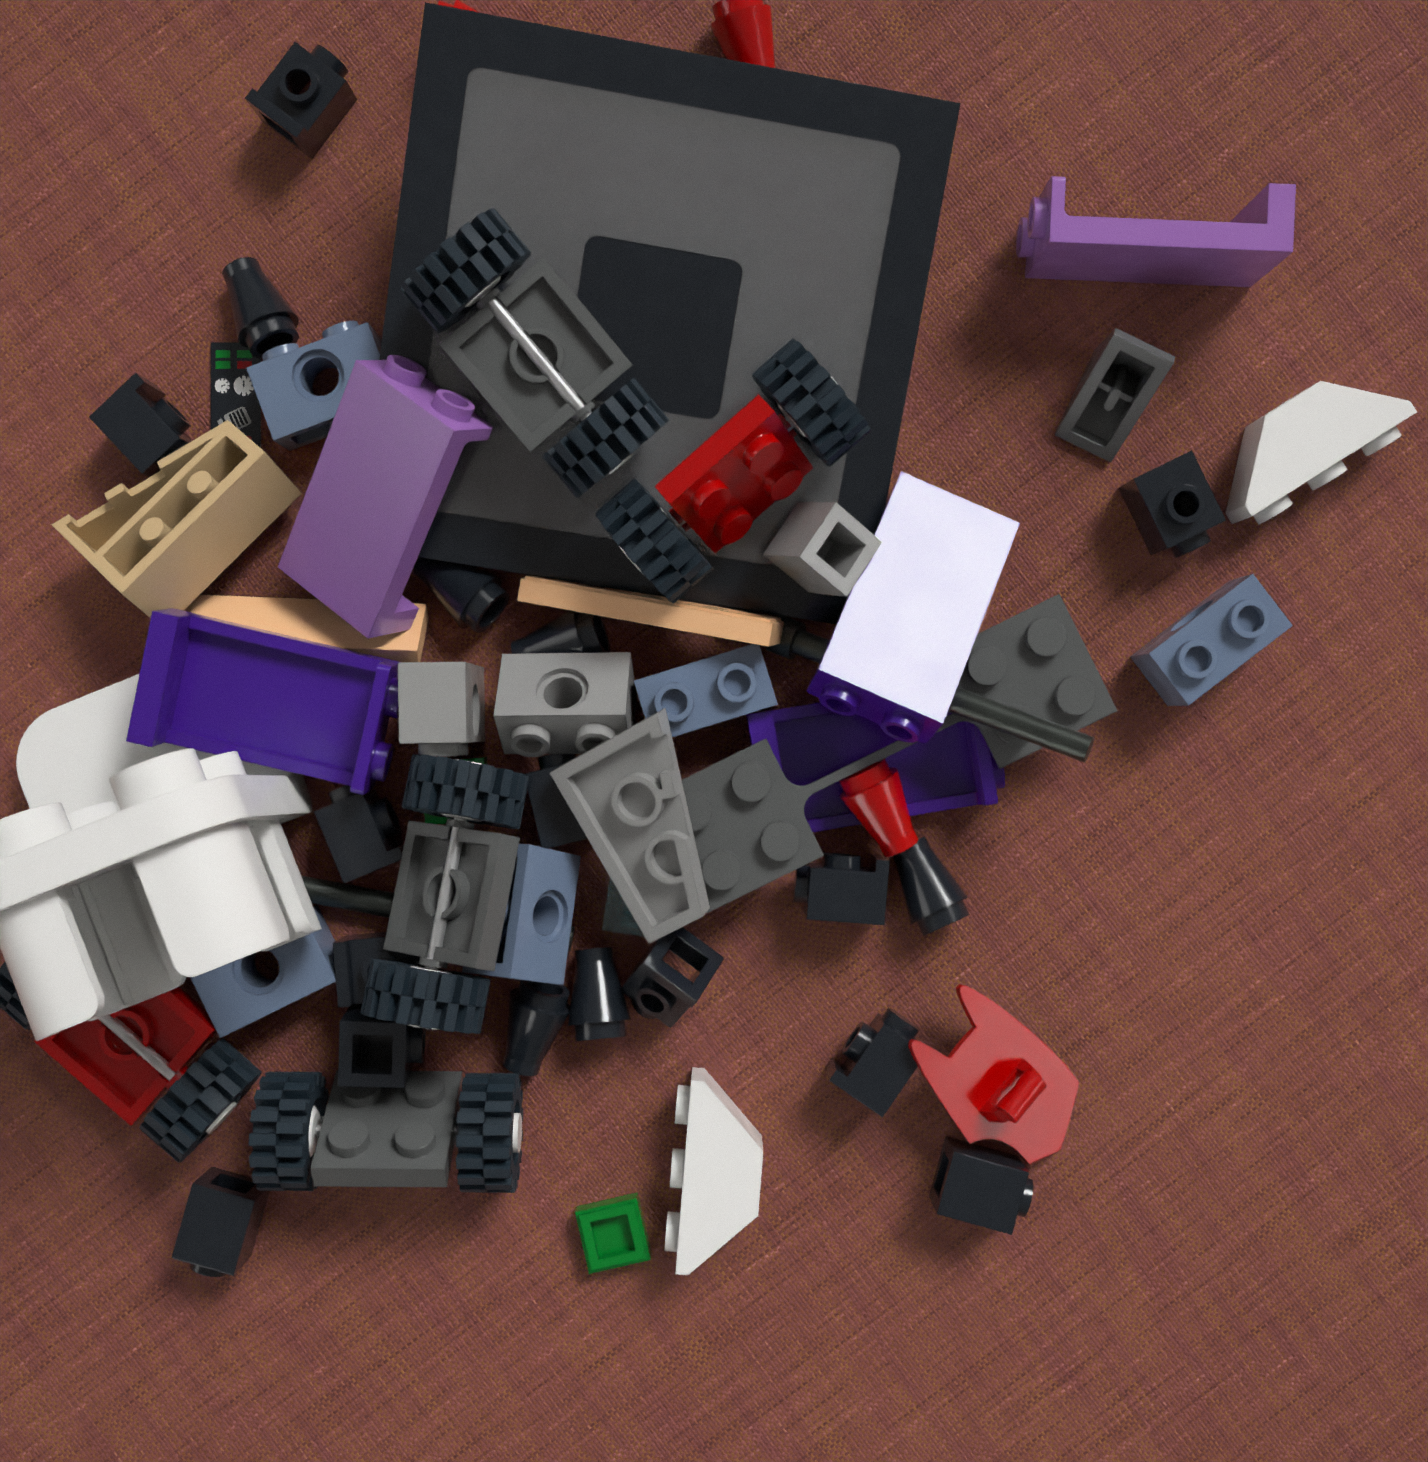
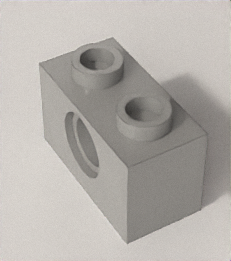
(563, 701)
(441, 706)

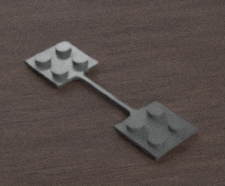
(753, 819)

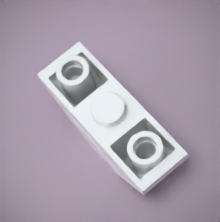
(1307, 444)
(716, 1173)

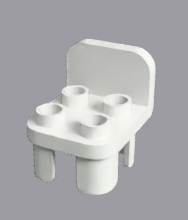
(139, 864)

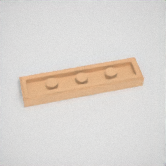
(652, 610)
(314, 622)

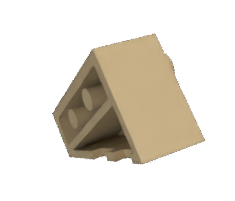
(185, 522)

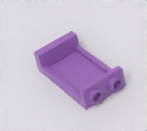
(1157, 249)
(378, 492)

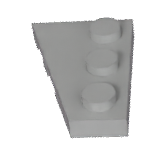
(639, 824)

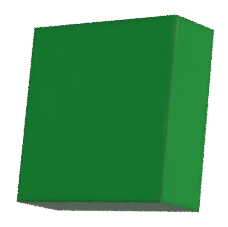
(613, 1233)

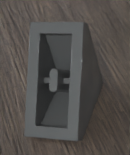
(1113, 393)

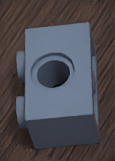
(287, 377)
(1211, 641)
(709, 690)
(537, 917)
(240, 994)

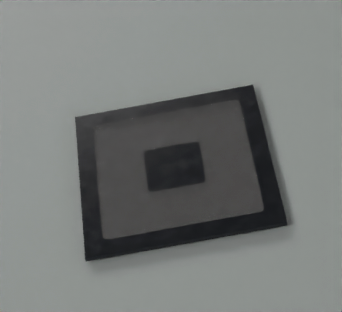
(703, 230)

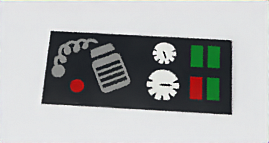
(232, 389)

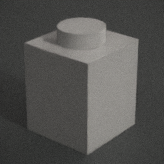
(823, 548)

